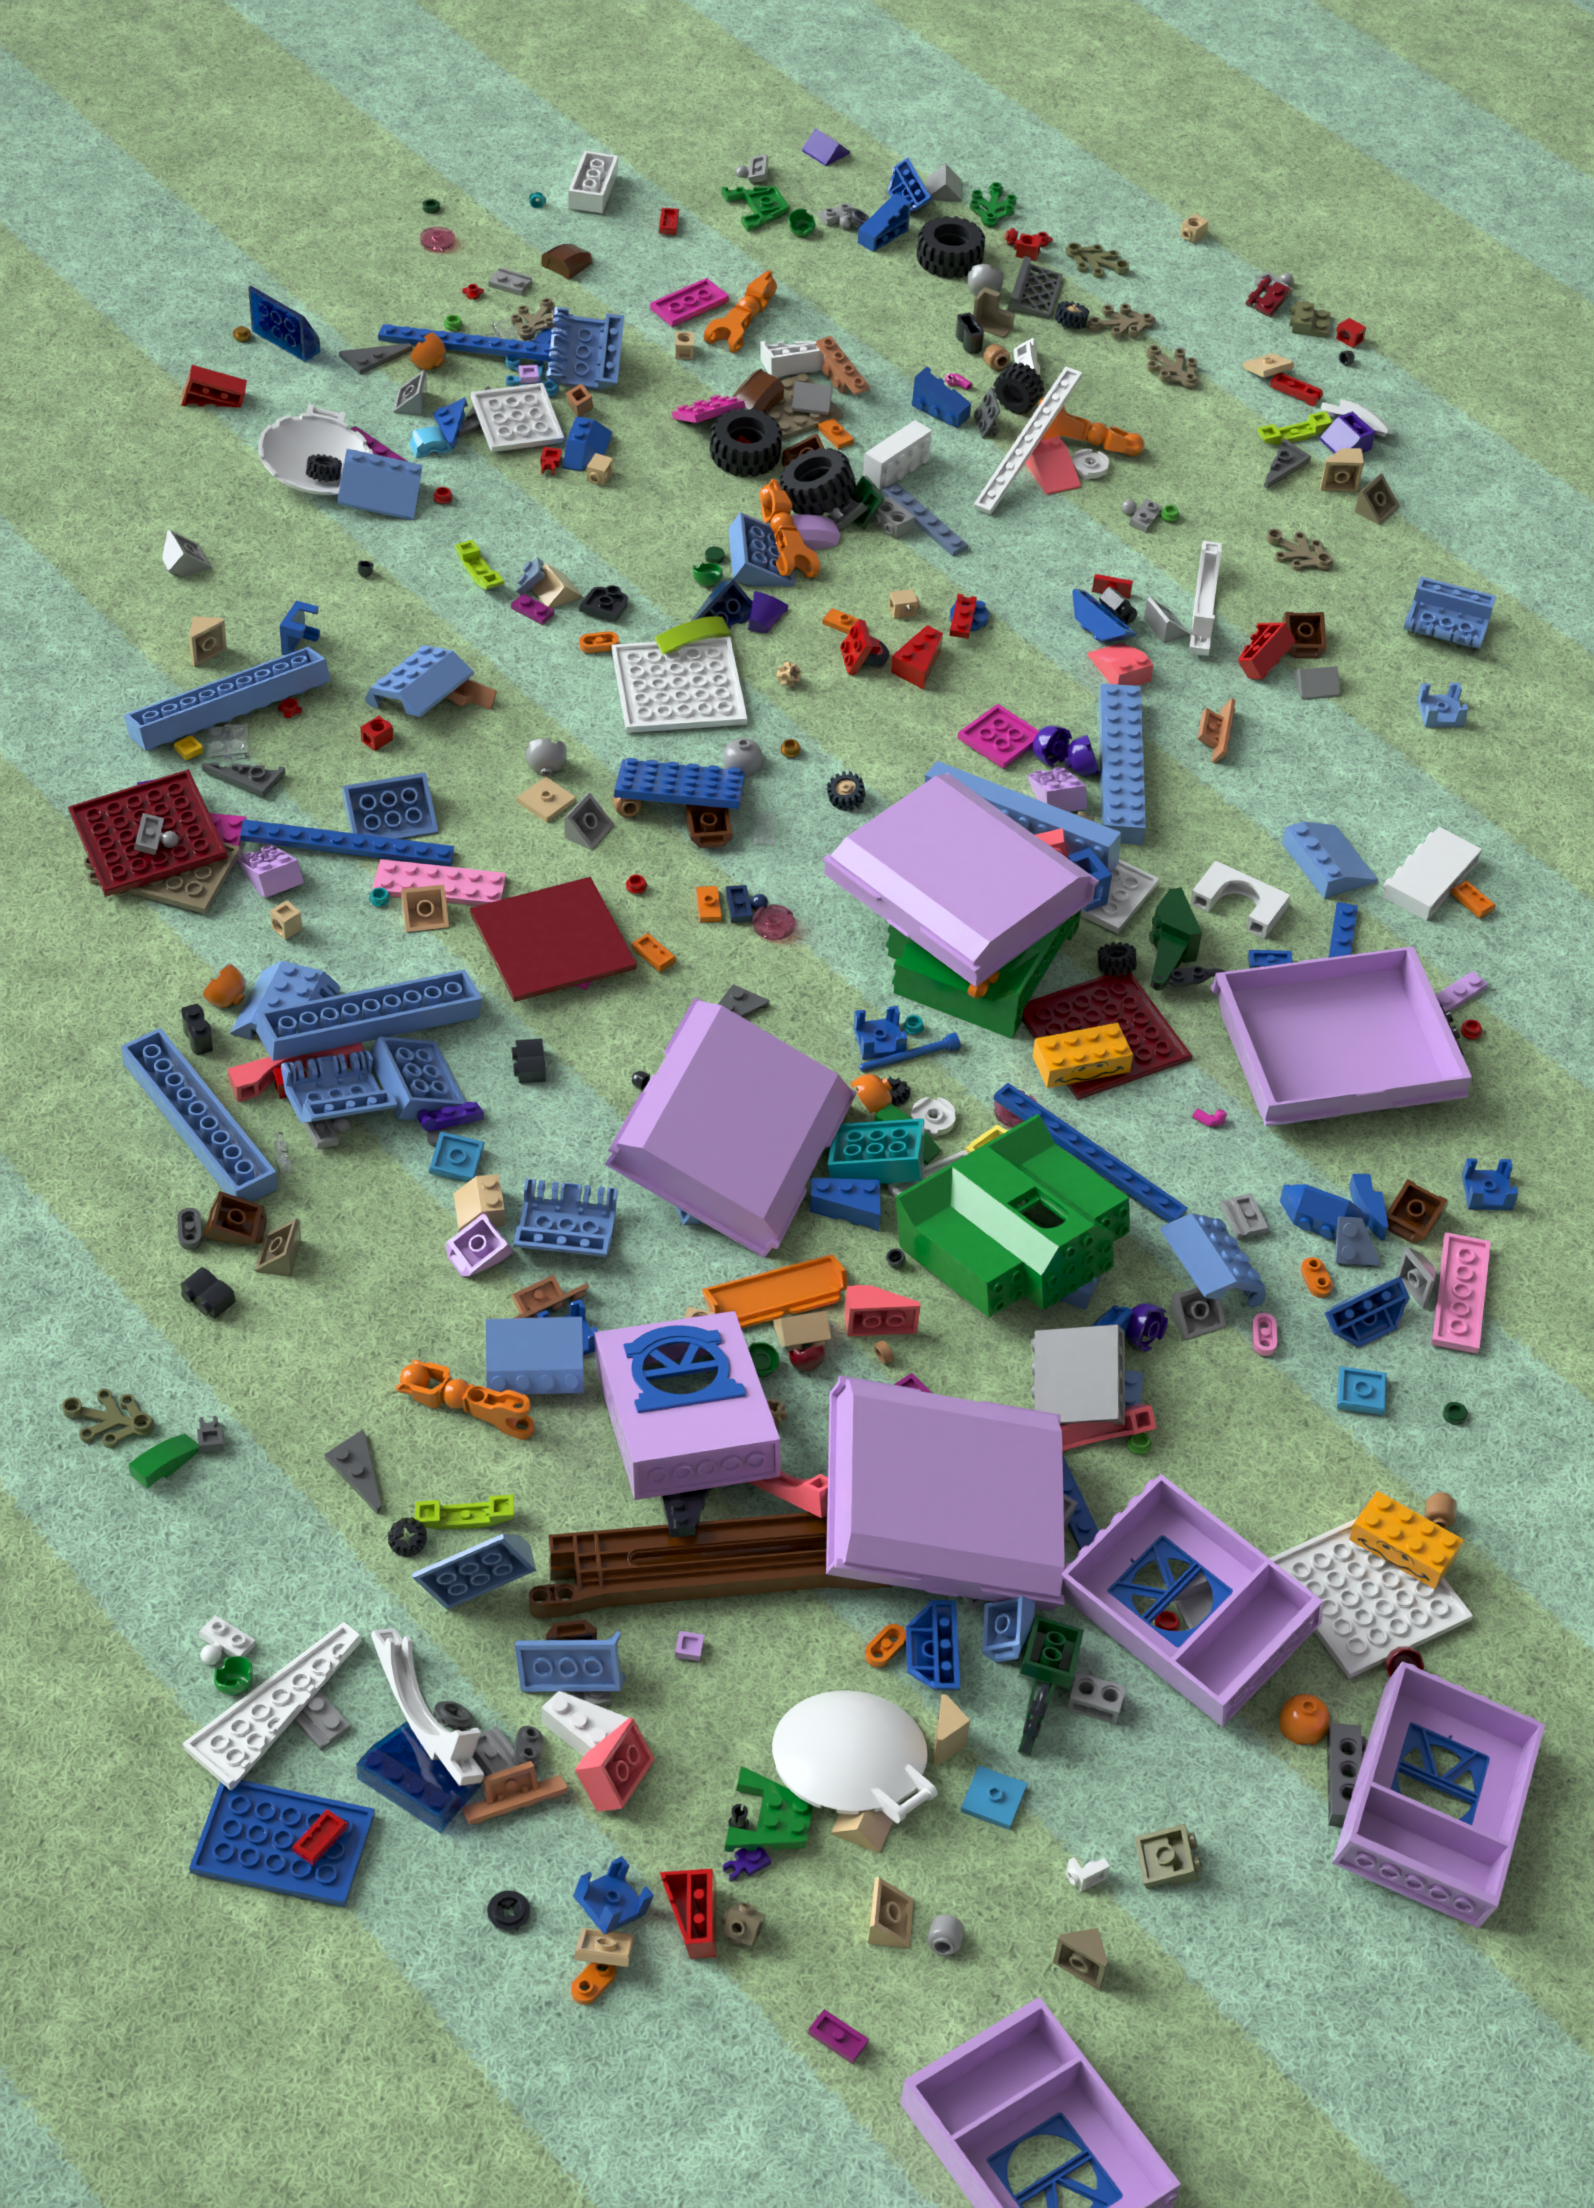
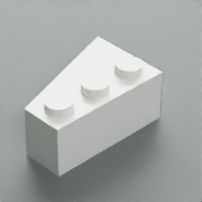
(791, 359)
(578, 1721)

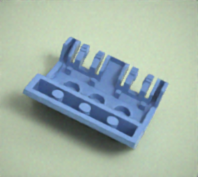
(585, 350)
(1450, 613)
(421, 680)
(283, 986)
(332, 1089)
(566, 1223)
(1213, 1257)

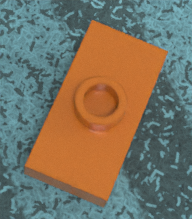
(835, 433)
(839, 620)
(1473, 899)
(708, 904)
(653, 952)

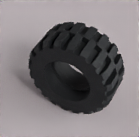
(950, 246)
(740, 457)
(818, 481)

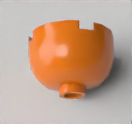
(429, 353)
(227, 988)
(873, 1092)
(1304, 1719)

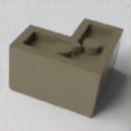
(990, 316)

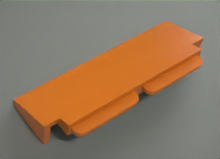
(780, 1291)

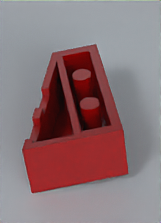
(918, 656)

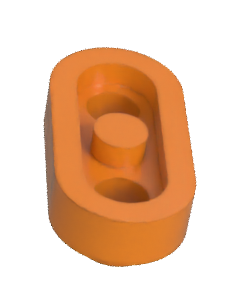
(598, 642)
(981, 989)
(1316, 1275)
(885, 1647)
(595, 1980)

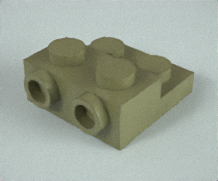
(1309, 321)
(1168, 1857)

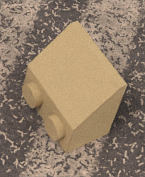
(1343, 471)
(478, 1197)
(802, 1329)

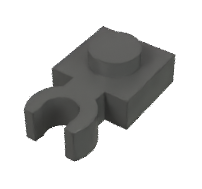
(210, 1436)

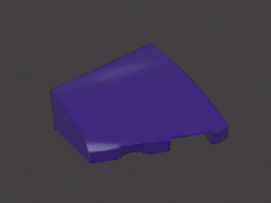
(765, 612)

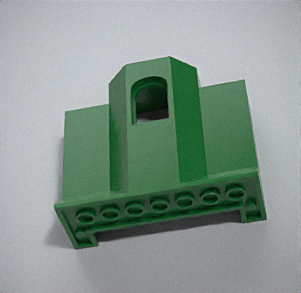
(935, 985)
(978, 1242)

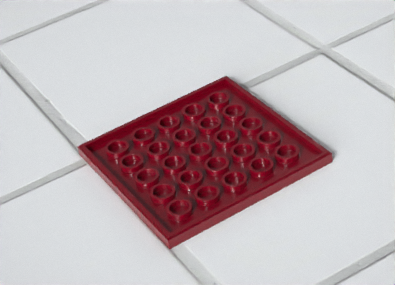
(112, 822)
(552, 939)
(1103, 1003)

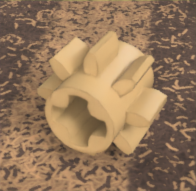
(788, 674)
(777, 1411)

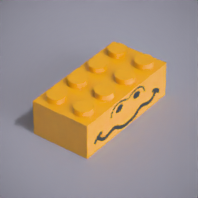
(1082, 1055)
(1406, 1539)

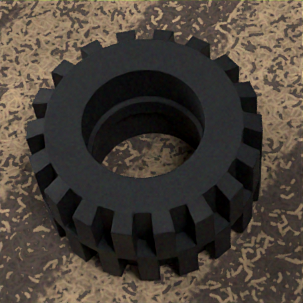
(1018, 388)

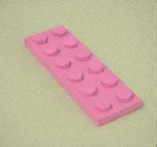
(460, 884)
(1461, 1293)

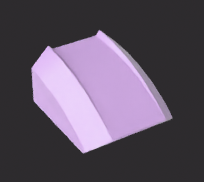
(817, 531)
(477, 1247)

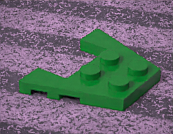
(764, 201)
(782, 1816)

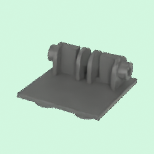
(986, 415)

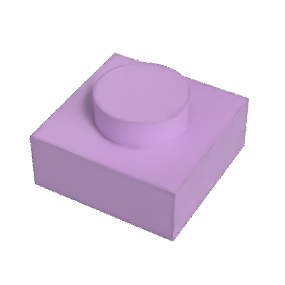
(528, 374)
(689, 1646)

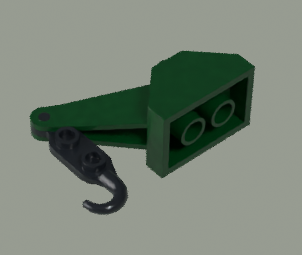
(1176, 941)
(1047, 1660)

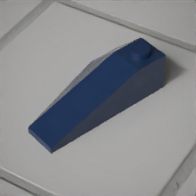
(726, 602)

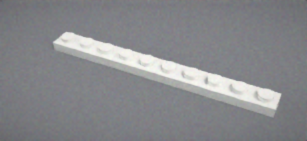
(1028, 440)

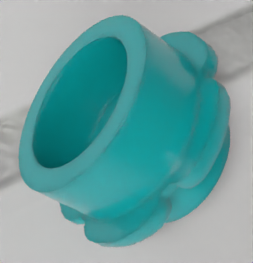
(537, 204)
(379, 897)
(913, 1024)

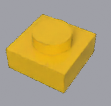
(188, 747)

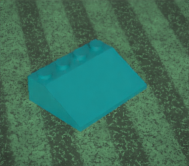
(879, 1151)

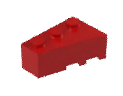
(213, 387)
(1265, 649)
(694, 1908)

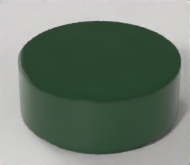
(431, 206)
(714, 555)
(1455, 1413)

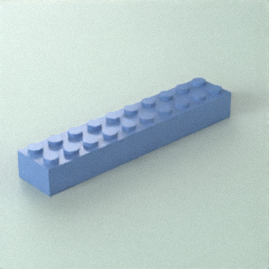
(227, 698)
(1121, 761)
(1040, 816)
(368, 1014)
(199, 1117)

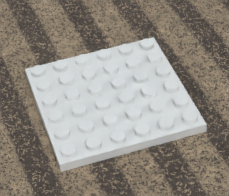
(679, 688)
(1368, 1601)

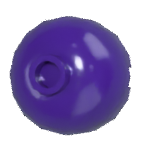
(1053, 741)
(1081, 757)
(1146, 1321)

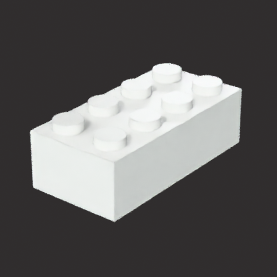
(593, 182)
(898, 455)

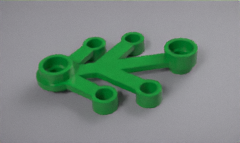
(991, 218)

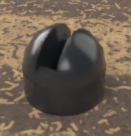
(1347, 356)
(365, 568)
(640, 1079)
(896, 1258)

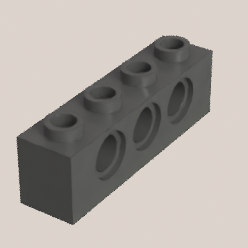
(1342, 1739)

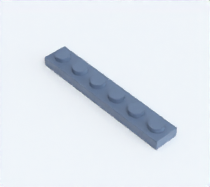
(926, 520)

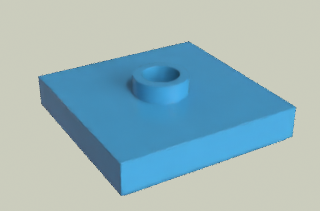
(456, 1157)
(1361, 1390)
(993, 1797)

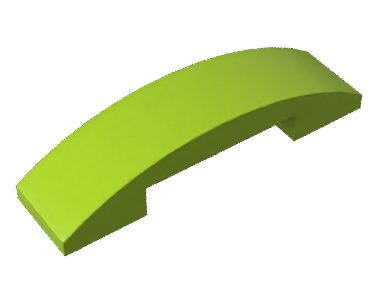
(1301, 431)
(476, 567)
(691, 632)
(466, 1515)

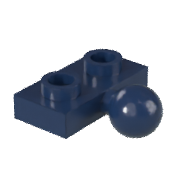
(740, 904)

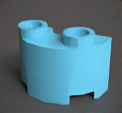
(428, 440)

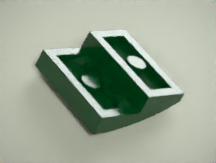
(870, 496)

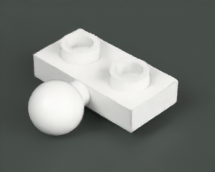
(225, 1639)

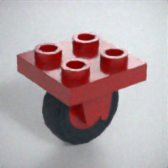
(862, 649)

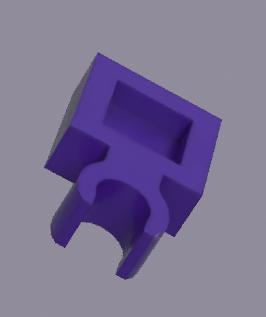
(747, 1861)

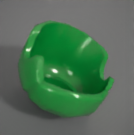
(801, 222)
(707, 574)
(764, 1358)
(234, 1676)

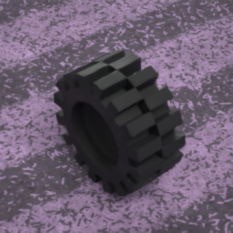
(323, 468)
(1117, 959)

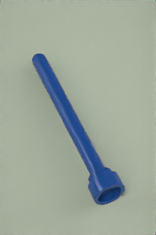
(950, 1042)

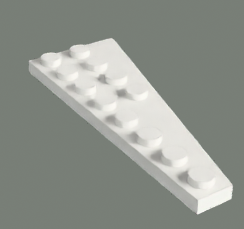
(248, 1728)

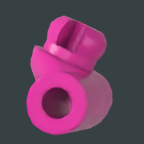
(957, 380)
(1210, 1120)

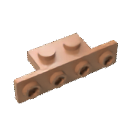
(840, 368)
(473, 692)
(1215, 729)
(543, 1296)
(512, 1790)

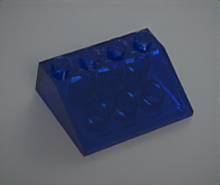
(282, 326)
(409, 1778)

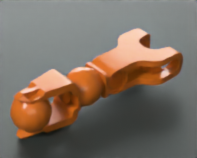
(739, 318)
(1096, 433)
(793, 552)
(493, 1407)

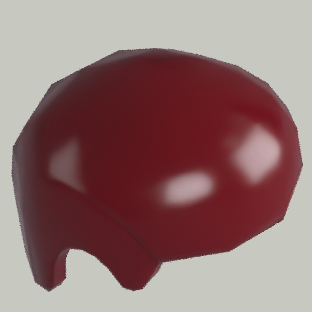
(808, 1358)
(1403, 1654)

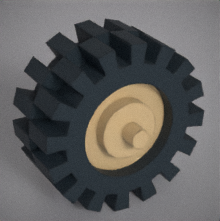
(1071, 315)
(846, 791)

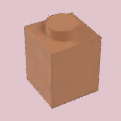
(579, 400)

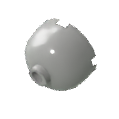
(984, 276)
(743, 754)
(546, 756)

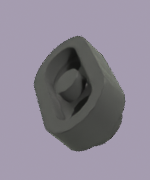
(189, 1230)
(527, 1746)

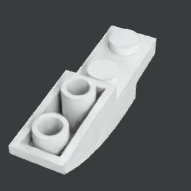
(1027, 354)
(1369, 417)

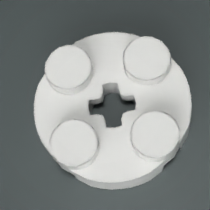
(1097, 464)
(945, 1115)

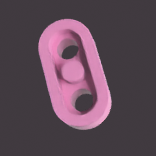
(1264, 1336)

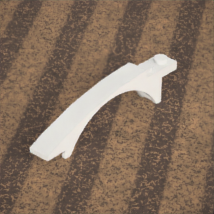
(1204, 598)
(452, 1748)

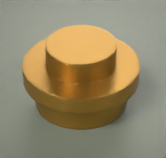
(241, 334)
(790, 748)

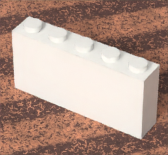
(1431, 873)

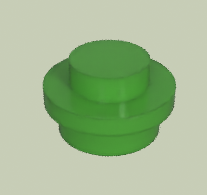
(453, 322)
(1170, 513)
(1139, 1443)

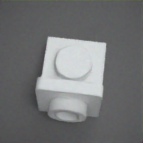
(1090, 1875)

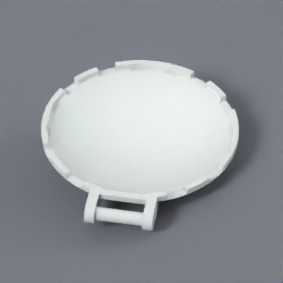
(293, 439)
(853, 1754)

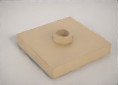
(1268, 365)
(546, 799)
(610, 1949)

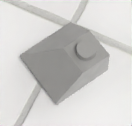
(183, 555)
(1417, 1275)

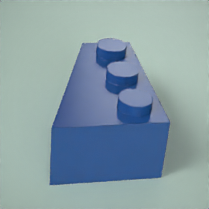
(886, 223)
(938, 400)
(847, 1199)

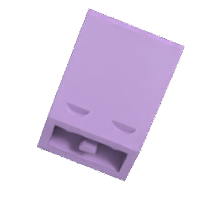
(1059, 789)
(271, 870)

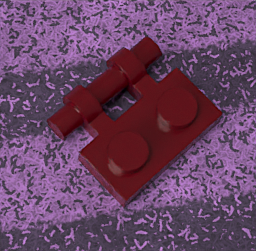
(1273, 298)

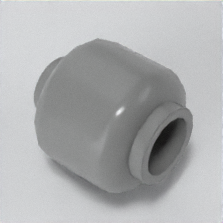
(945, 1935)

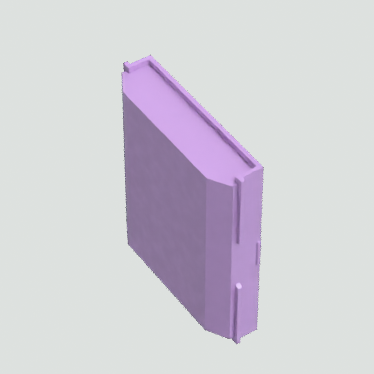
(959, 877)
(1341, 1036)
(731, 1126)
(944, 1494)

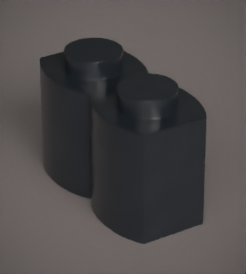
(969, 333)
(1118, 605)
(197, 1029)
(530, 1060)
(207, 1293)

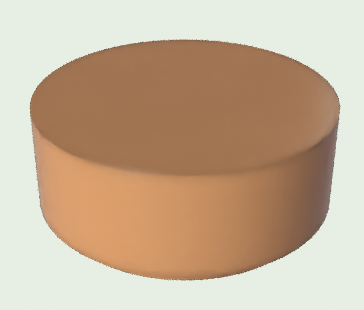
(883, 1352)

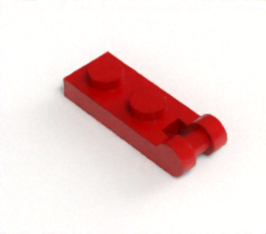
(1297, 388)
(963, 616)

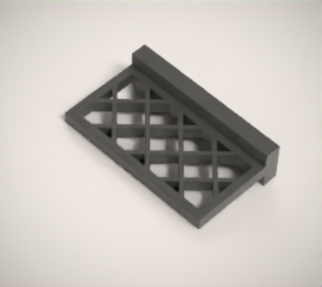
(1022, 285)

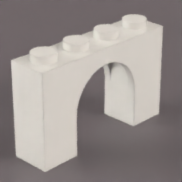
(1225, 880)

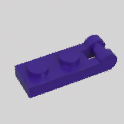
(450, 1116)

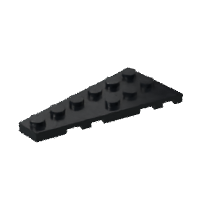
(684, 1511)

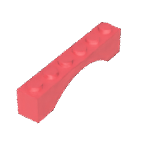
(253, 1077)
(1138, 1419)
(805, 1493)

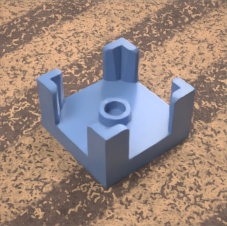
(1442, 709)

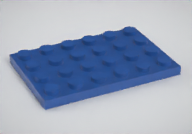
(679, 783)
(253, 1835)

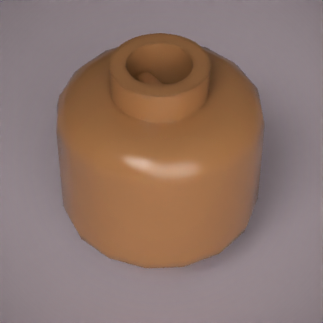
(996, 357)
(626, 807)
(1441, 1509)

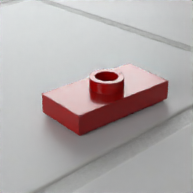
(669, 221)
(1122, 586)
(320, 1837)

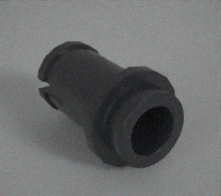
(739, 1817)

